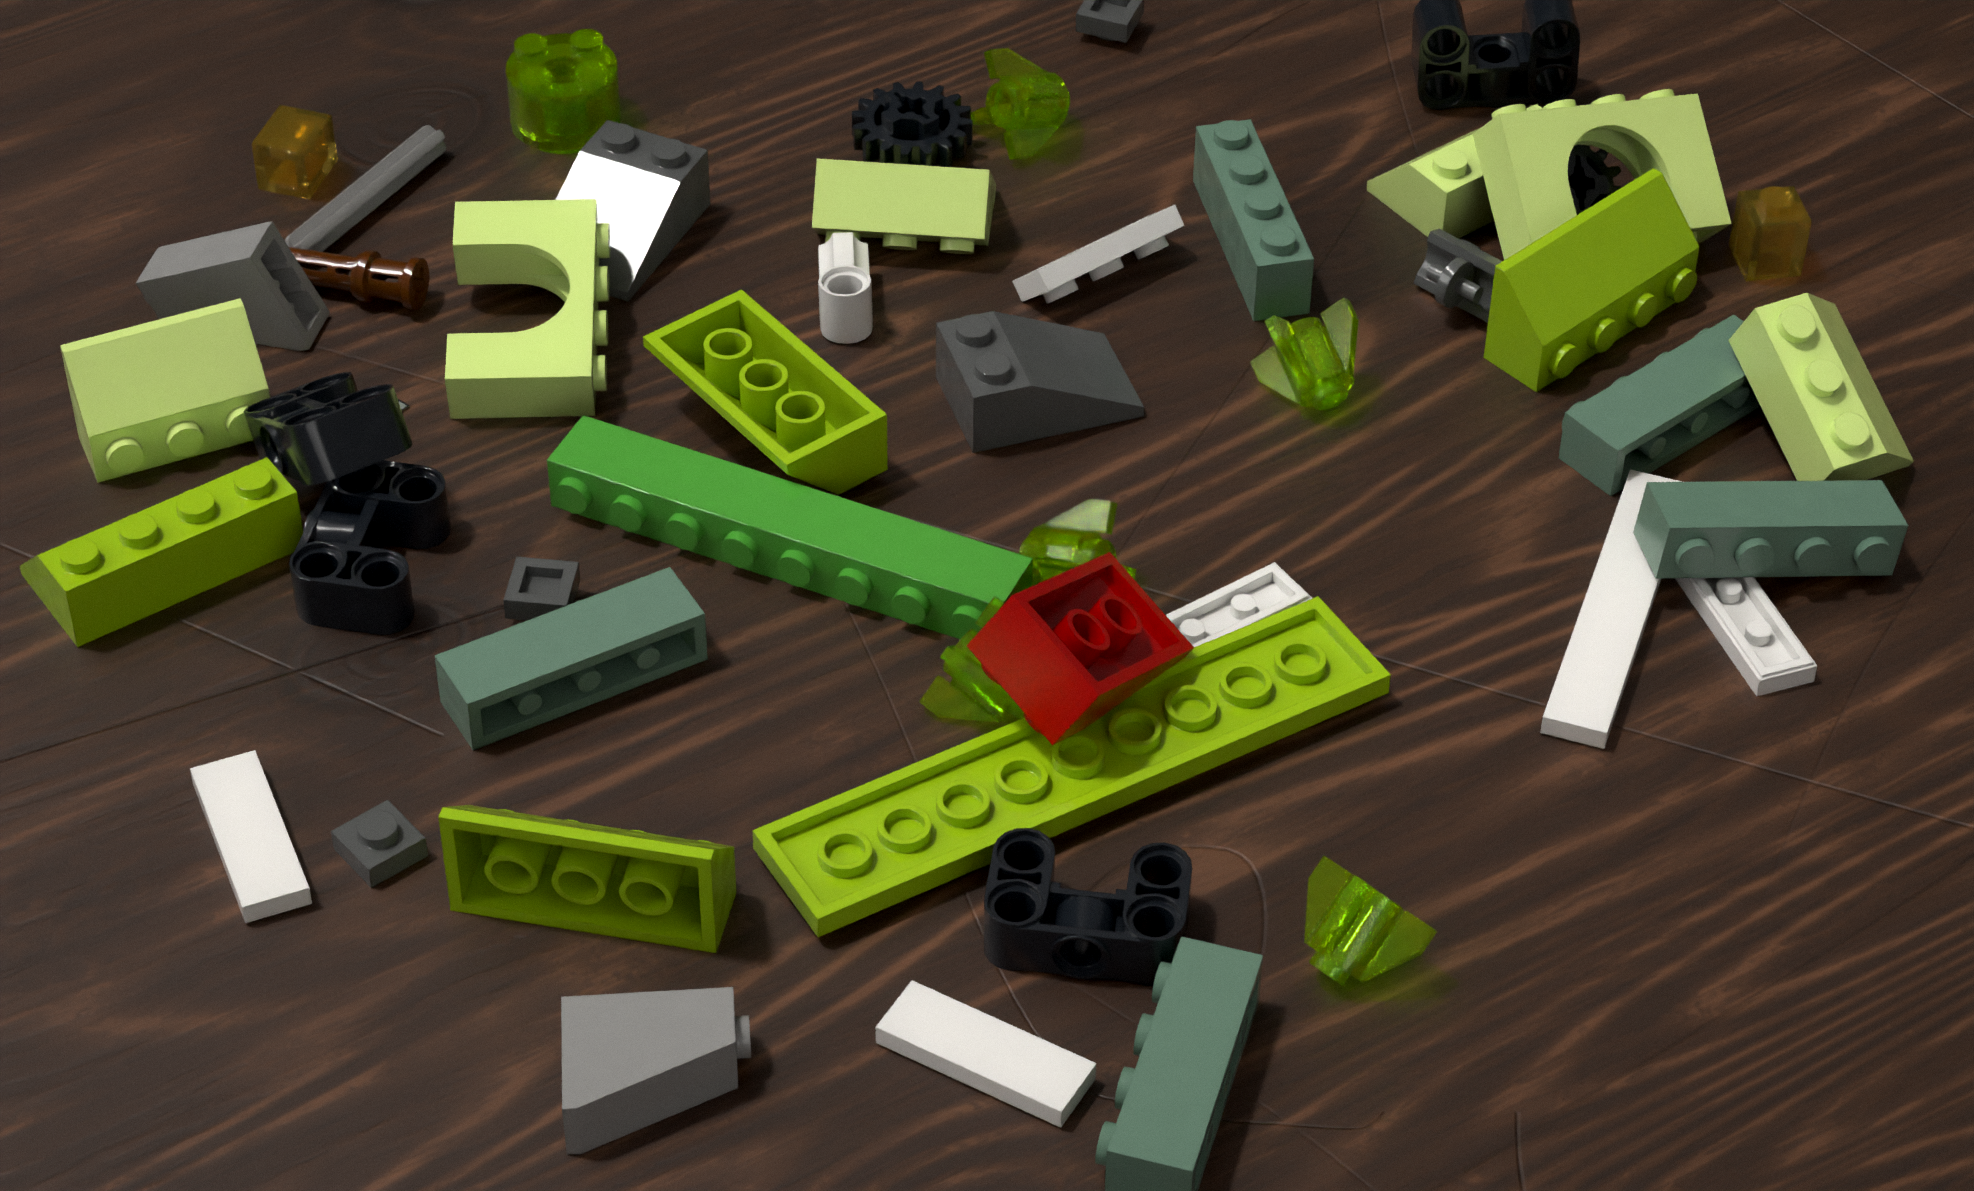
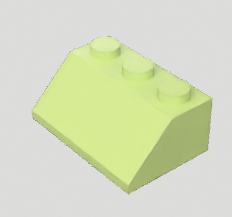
(1439, 189)
(904, 204)
(164, 389)
(1817, 392)

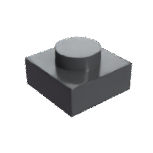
(1109, 18)
(540, 587)
(379, 843)

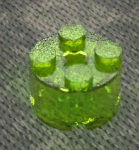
(562, 89)

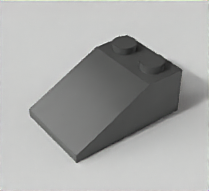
(647, 193)
(1028, 379)

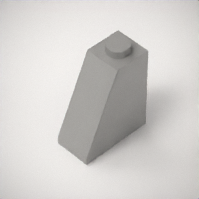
(234, 265)
(645, 1059)

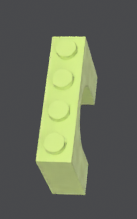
(1529, 152)
(550, 366)

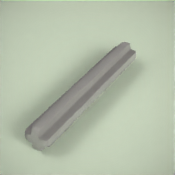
(369, 191)

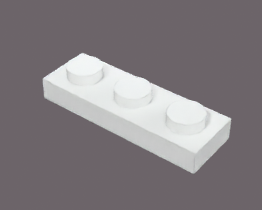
(1099, 257)

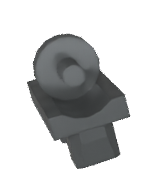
(1458, 274)

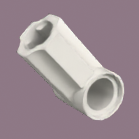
(845, 289)

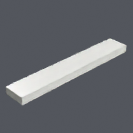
(1606, 630)

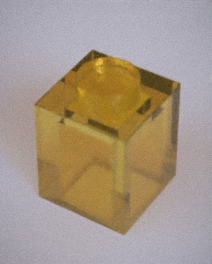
(294, 152)
(1769, 233)

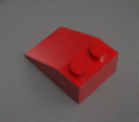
(1077, 646)

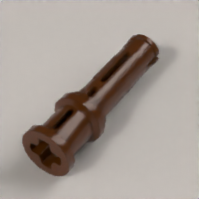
(369, 276)

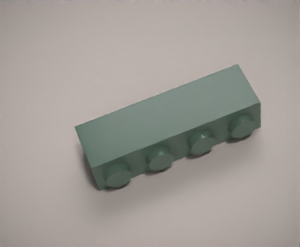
(1253, 220)
(1658, 410)
(1769, 529)
(571, 657)
(1182, 1070)

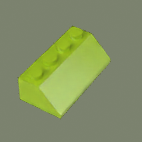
(1590, 282)
(776, 392)
(168, 552)
(587, 877)

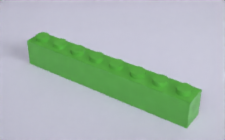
(781, 528)

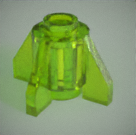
(1023, 102)
(1311, 359)
(1071, 539)
(971, 692)
(1357, 926)

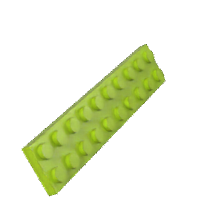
(951, 808)

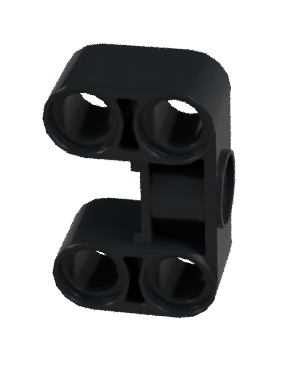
(1494, 68)
(328, 428)
(339, 563)
(1082, 932)

